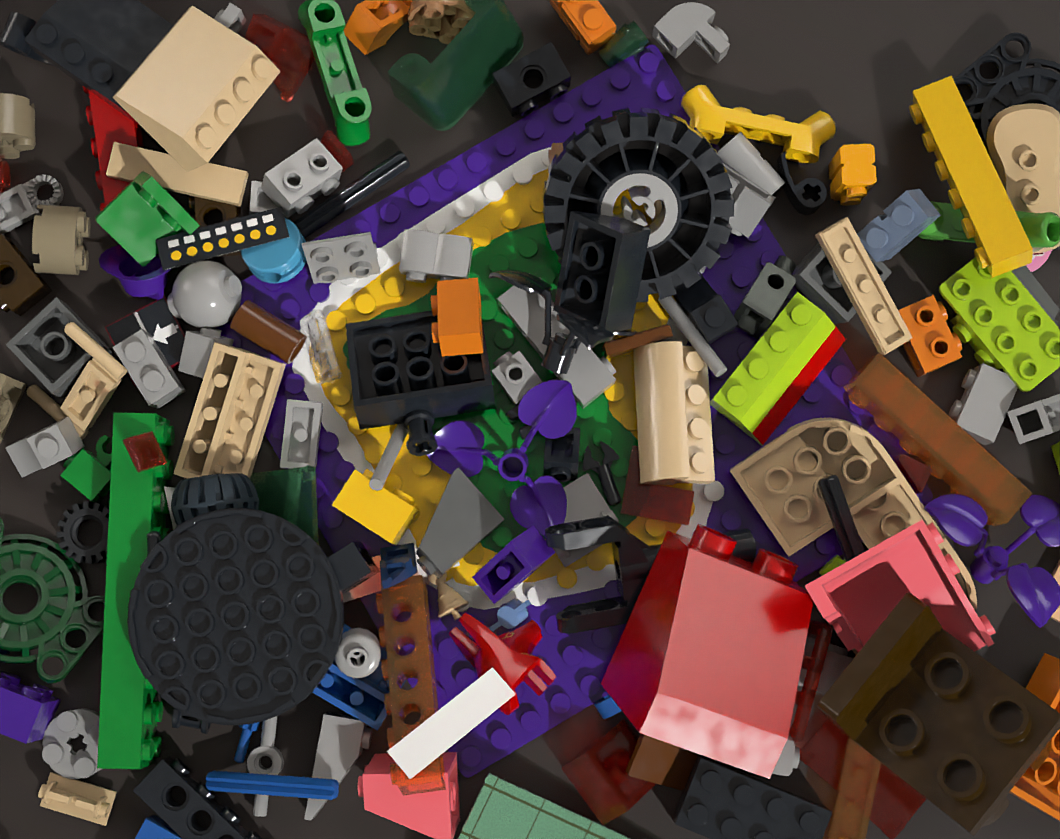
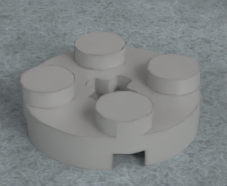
(57, 747)

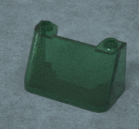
(463, 70)

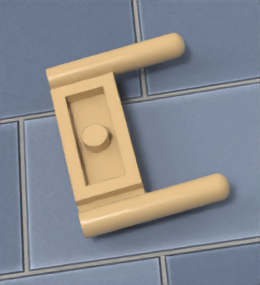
(91, 389)

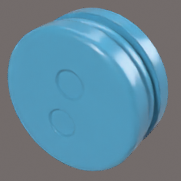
(278, 259)

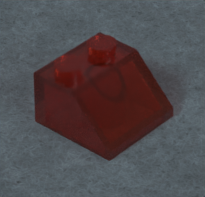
(601, 774)

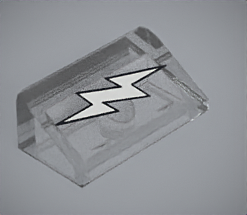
(320, 347)

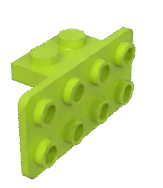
(1003, 324)

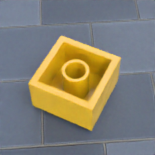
(380, 510)

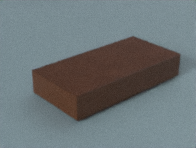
(629, 343)

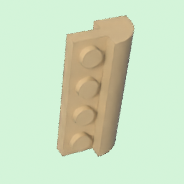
(230, 413)
(673, 415)

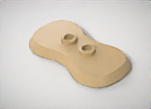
(1027, 157)

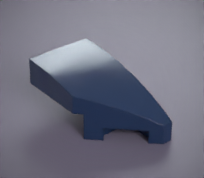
(397, 564)

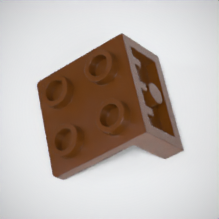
(661, 763)

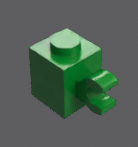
(90, 472)

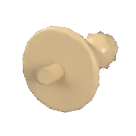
(448, 599)

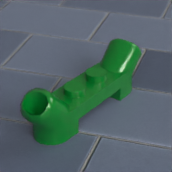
(337, 70)

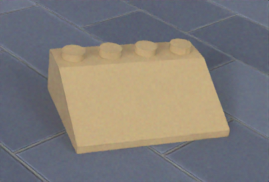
(196, 87)

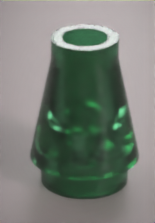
(624, 44)

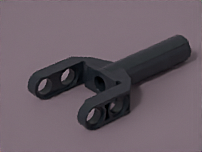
(631, 563)

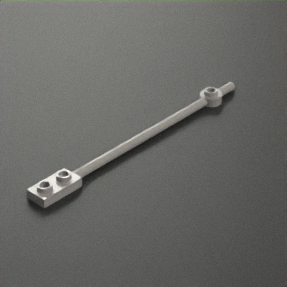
(298, 450)

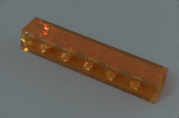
(936, 439)

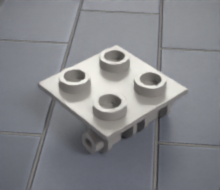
(341, 258)
(582, 503)

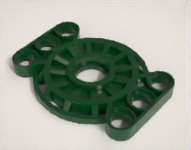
(56, 607)

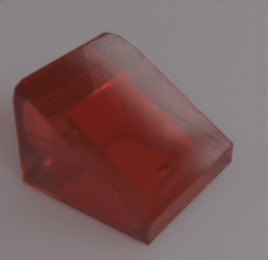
(337, 150)
(913, 471)

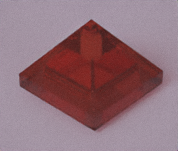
(144, 451)

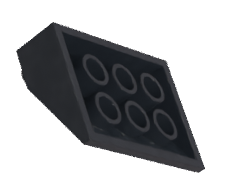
(98, 42)
(402, 371)

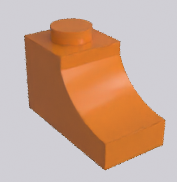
(375, 22)

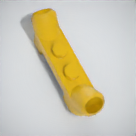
(799, 140)

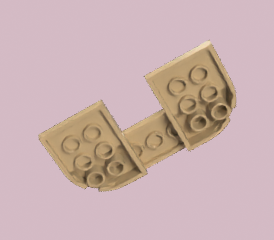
(786, 493)

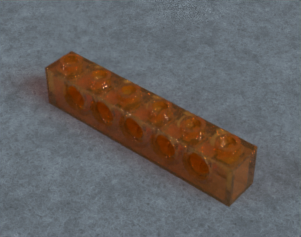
(409, 596)

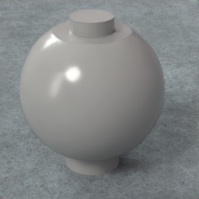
(205, 295)

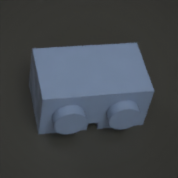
(899, 226)

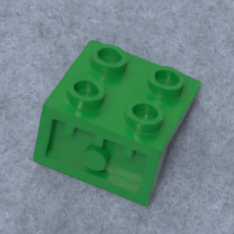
(142, 216)

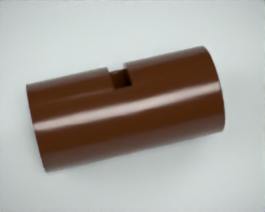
(268, 331)

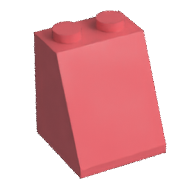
(428, 813)

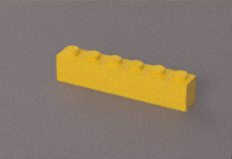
(972, 178)

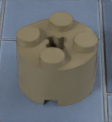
(16, 125)
(59, 239)

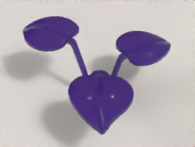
(546, 408)
(1032, 588)

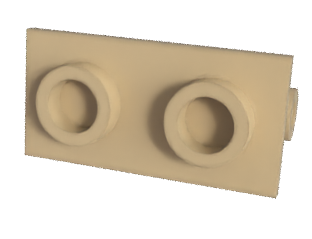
(77, 798)

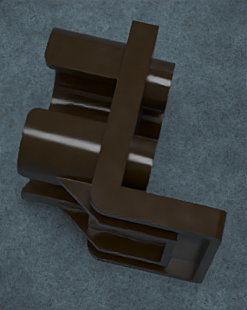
(940, 716)

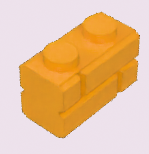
(852, 173)

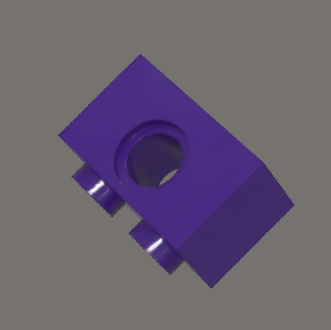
(513, 564)

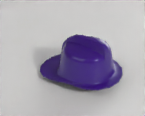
(135, 279)

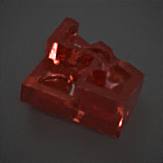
(285, 49)

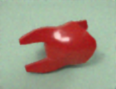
(508, 655)

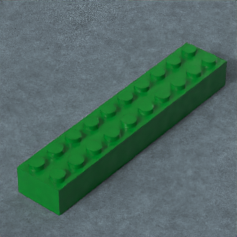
(135, 508)

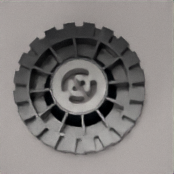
(673, 166)

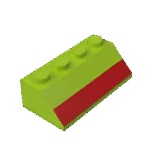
(778, 369)

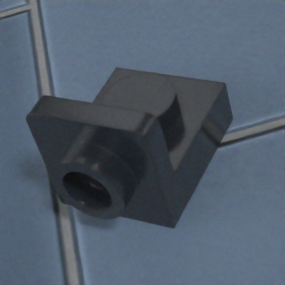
(562, 456)

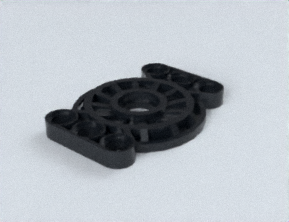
(1012, 84)

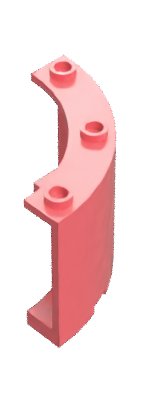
(870, 586)

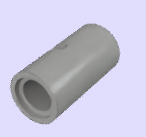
(746, 160)

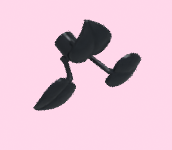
(562, 346)

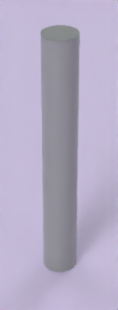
(693, 336)
(388, 457)

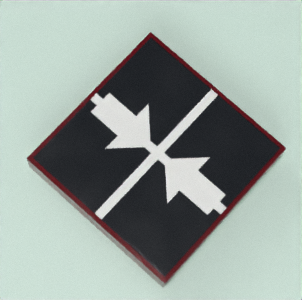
(158, 322)

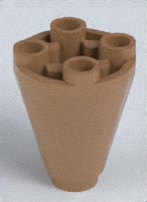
(438, 18)

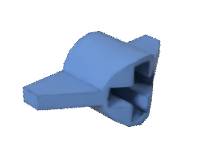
(511, 614)

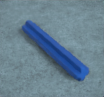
(272, 785)

